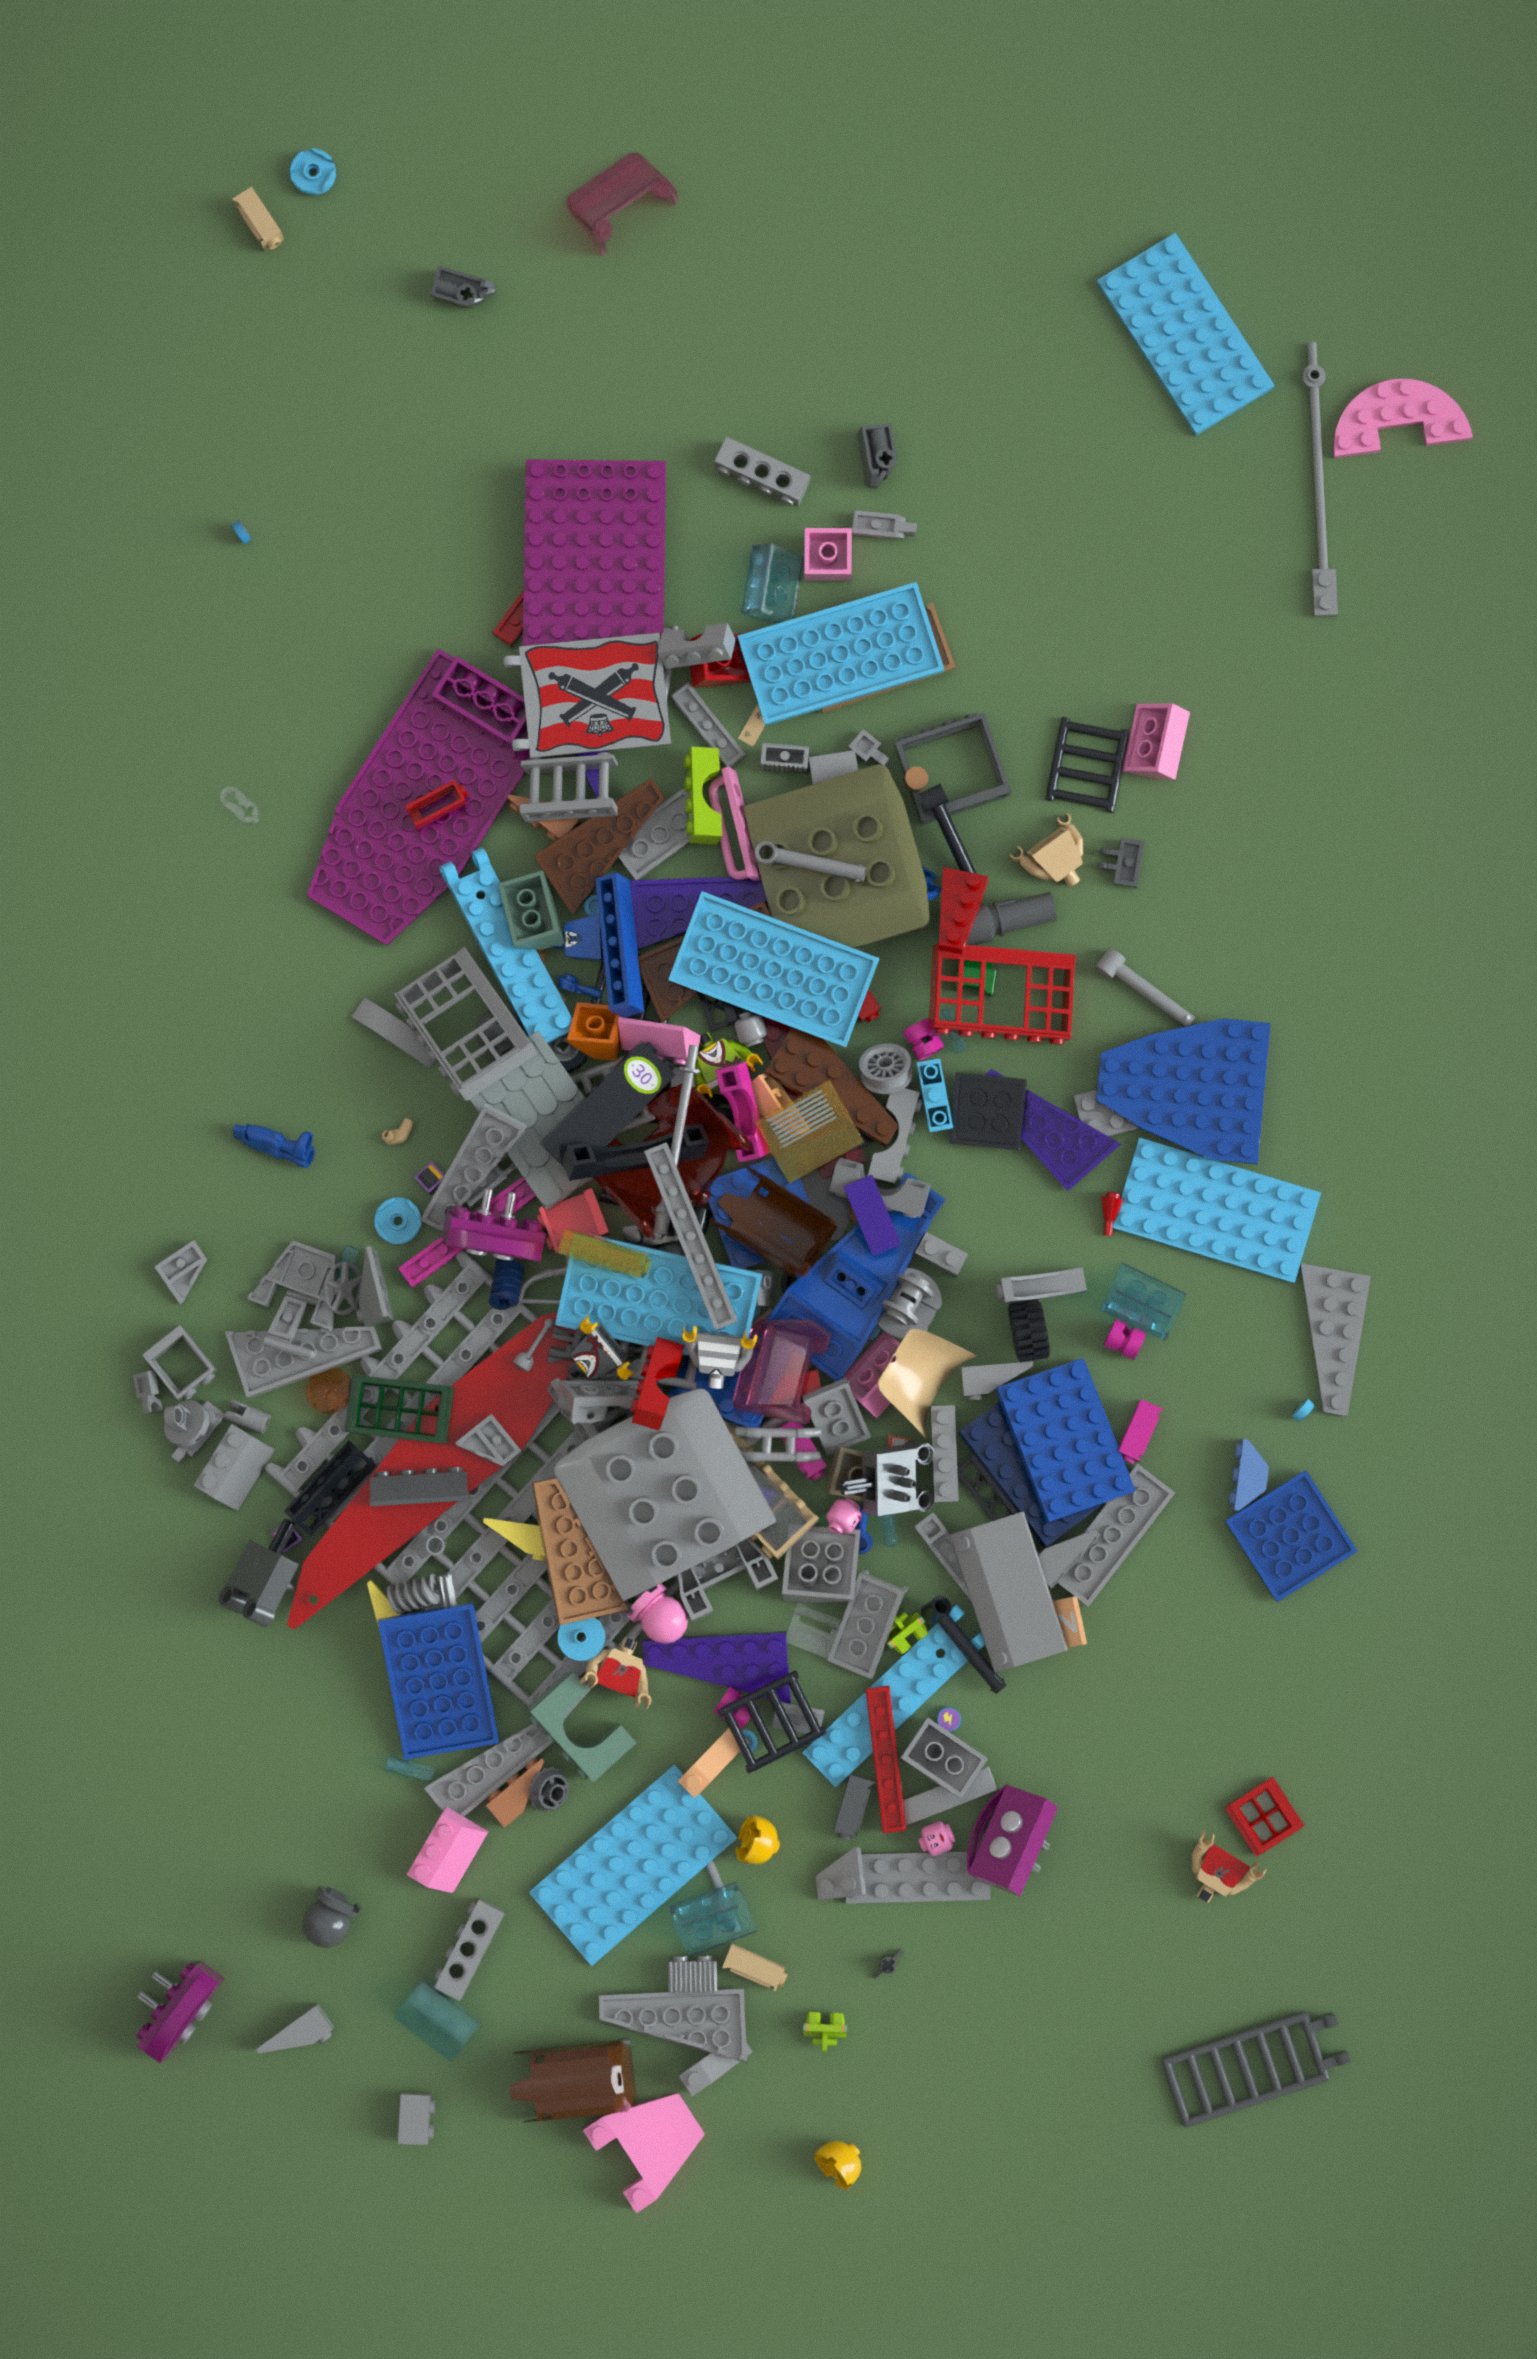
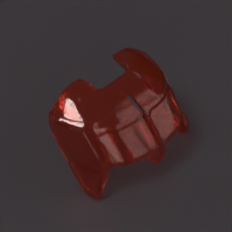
(638, 1189)

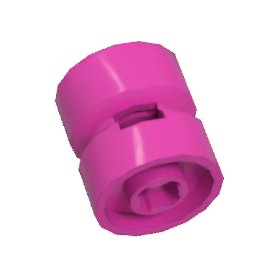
(917, 1033)
(1124, 1339)
(741, 1715)

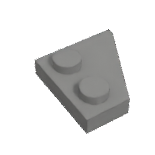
(182, 1269)
(490, 1441)

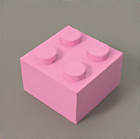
(828, 554)

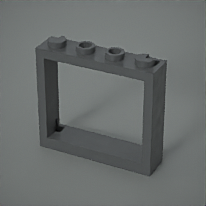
(950, 728)

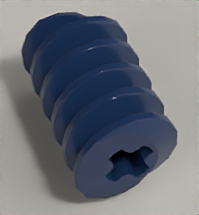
(506, 1284)

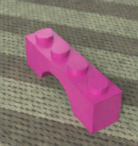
(737, 1088)

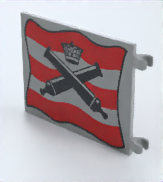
(592, 695)

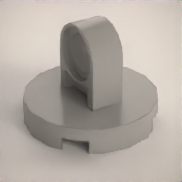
(185, 1423)

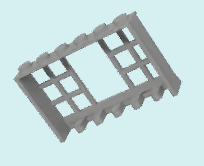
(448, 973)

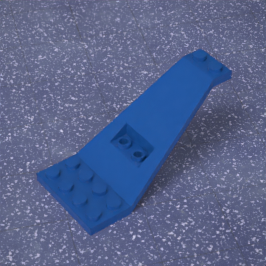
(837, 1303)

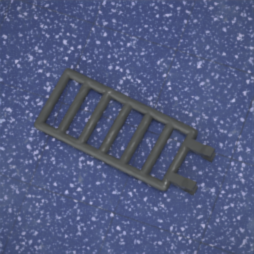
(1236, 2040)

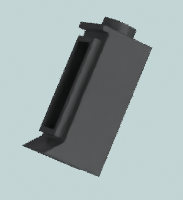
(852, 1806)

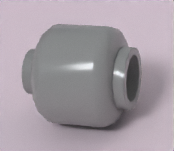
(749, 1029)

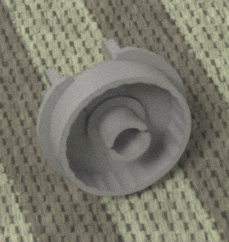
(911, 1304)

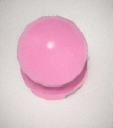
(661, 1616)

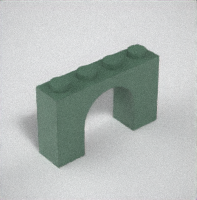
(550, 1713)

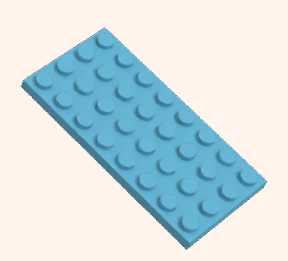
(1185, 334)
(840, 653)
(773, 969)
(1216, 1210)
(655, 1303)
(632, 1865)

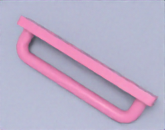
(736, 801)

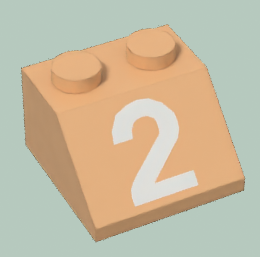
(1070, 1620)

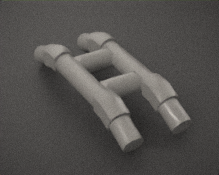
(788, 1433)

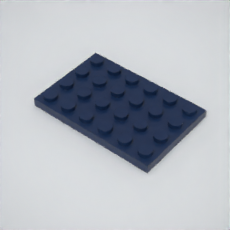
(997, 1451)

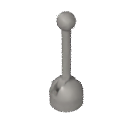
(524, 1359)

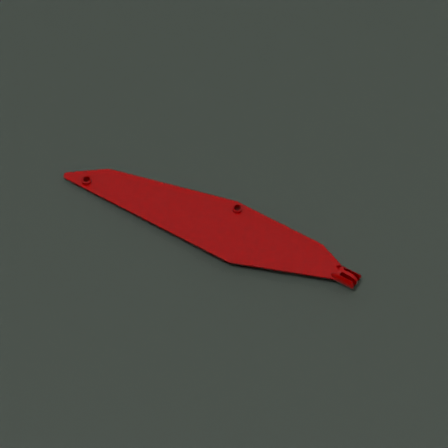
(369, 1533)

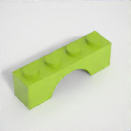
(703, 823)

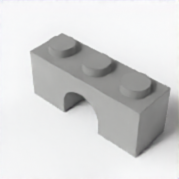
(713, 646)

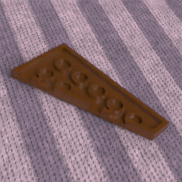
(595, 845)
(656, 968)
(809, 1061)

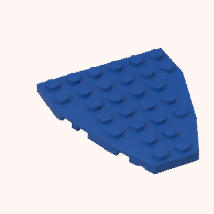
(1193, 1086)

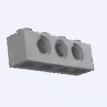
(733, 451)
(457, 1986)

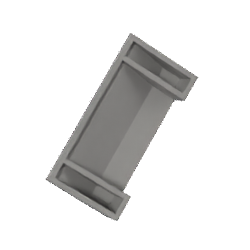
(1009, 1592)

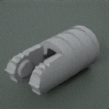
(251, 1419)

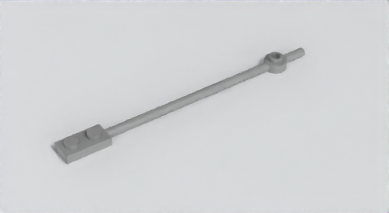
(1323, 579)

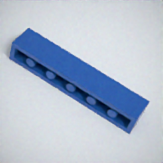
(619, 945)

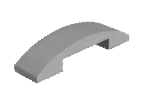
(393, 1030)
(942, 1546)

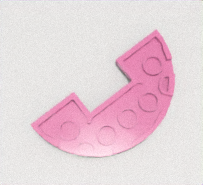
(1397, 405)

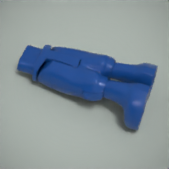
(276, 1145)

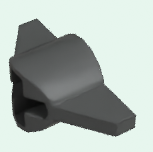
(887, 1964)

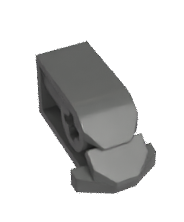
(451, 285)
(876, 443)

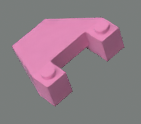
(655, 2137)

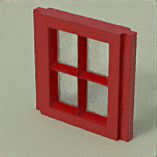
(1264, 1816)

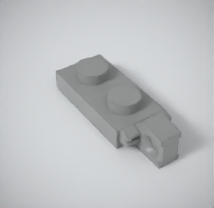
(881, 525)
(215, 1420)

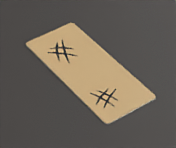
(752, 728)

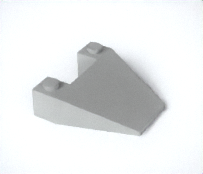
(737, 1558)

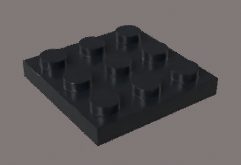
(988, 1111)

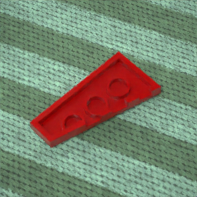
(959, 906)

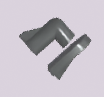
(557, 1354)

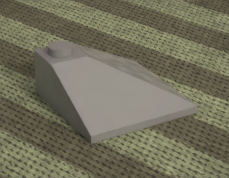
(374, 1298)
(821, 1567)

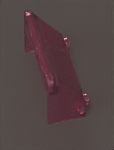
(614, 190)
(778, 1369)

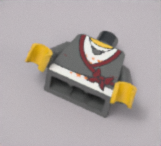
(597, 1354)

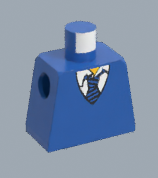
(583, 939)

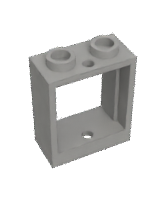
(167, 1343)

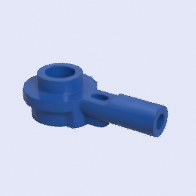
(570, 983)
(865, 1538)

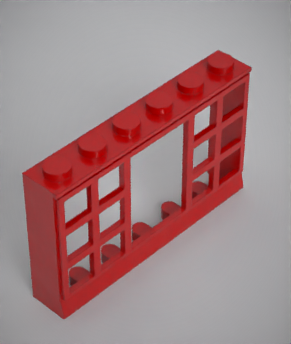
(1003, 956)

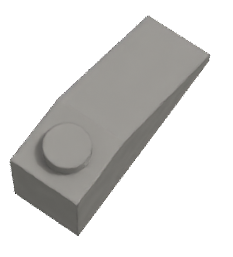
(986, 1378)
(1062, 1556)
(304, 2031)
(706, 2071)

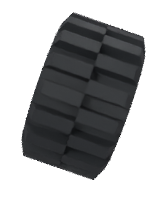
(1029, 1330)

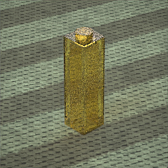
(604, 1253)

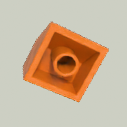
(595, 1031)

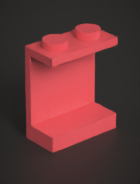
(577, 1213)

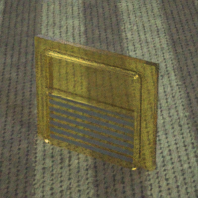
(809, 1131)

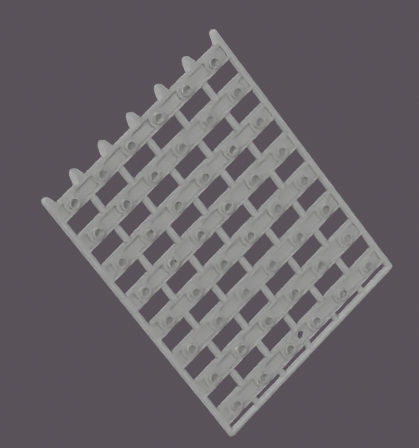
(320, 1445)

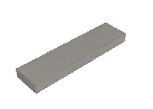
(707, 725)

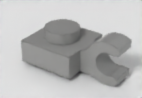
(867, 748)
(146, 1388)

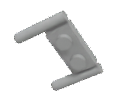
(287, 1322)

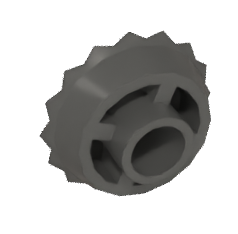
(548, 1789)

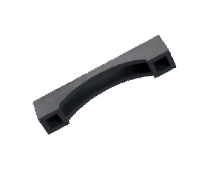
(589, 1161)

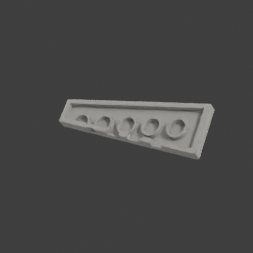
(480, 1152)
(484, 1774)

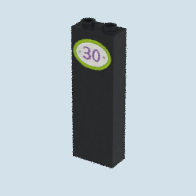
(612, 1101)

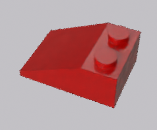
(721, 672)

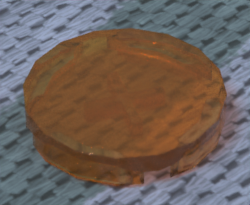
(329, 1390)

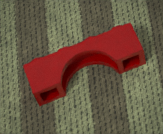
(652, 1403)

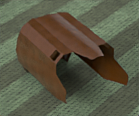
(781, 1215)
(578, 2081)

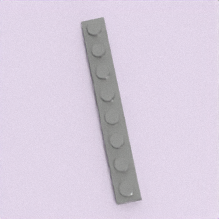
(691, 1236)

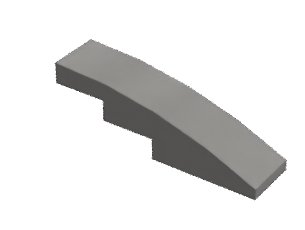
(939, 1799)

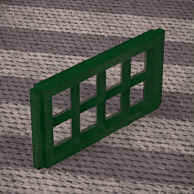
(443, 1414)

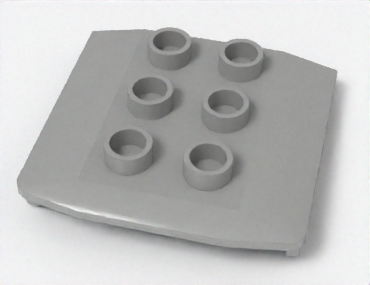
(663, 1495)

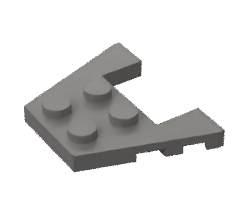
(303, 1271)

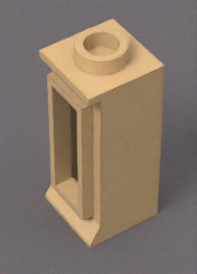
(258, 219)
(754, 1967)

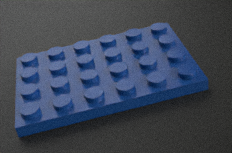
(1065, 1440)
(438, 1680)

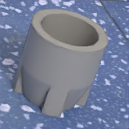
(429, 1542)

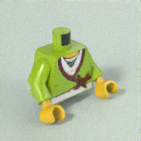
(716, 1055)

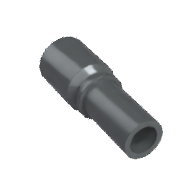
(1011, 916)

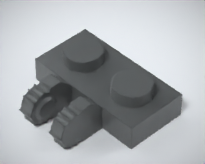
(1128, 862)

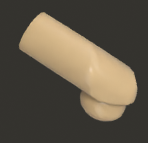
(398, 1135)

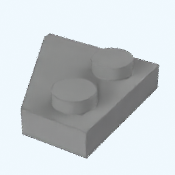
(842, 1877)

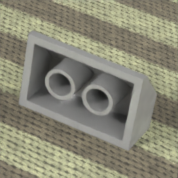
(234, 1467)

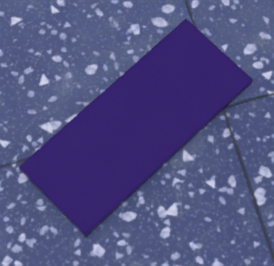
(872, 1215)

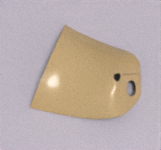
(919, 1372)

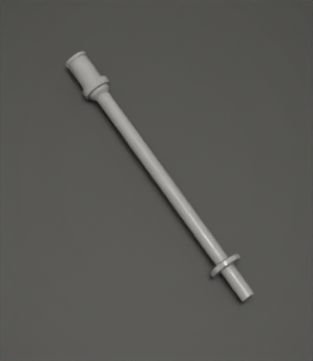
(663, 1218)

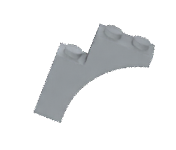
(1040, 1286)

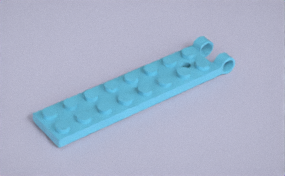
(516, 969)
(911, 1683)

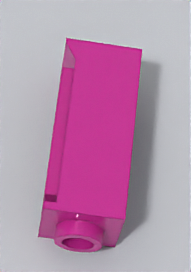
(1139, 1431)
(813, 1468)

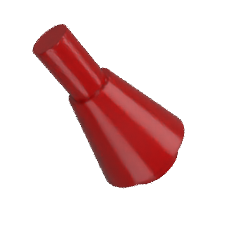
(1111, 1206)

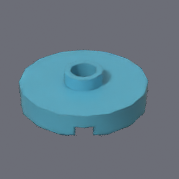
(313, 161)
(386, 1215)
(582, 1650)

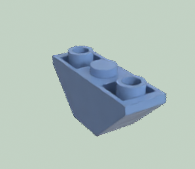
(1249, 1475)

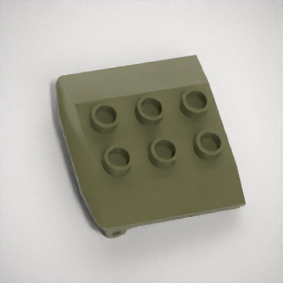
(852, 822)

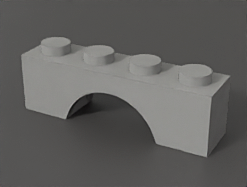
(886, 1164)
(906, 1198)
(945, 1453)

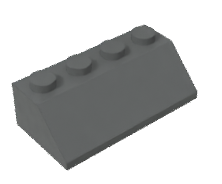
(418, 1488)

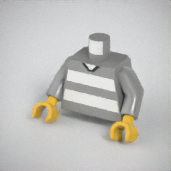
(718, 1353)

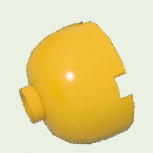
(758, 1841)
(840, 2162)

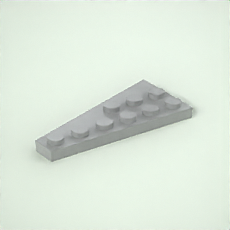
(1335, 1320)
(268, 1368)
(690, 2018)

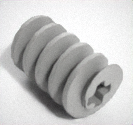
(414, 1594)

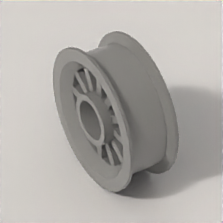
(885, 1068)

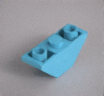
(934, 1095)

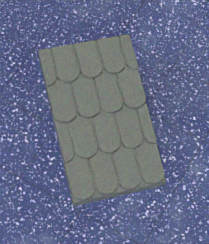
(540, 1097)

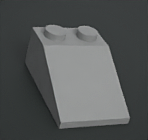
(943, 1758)

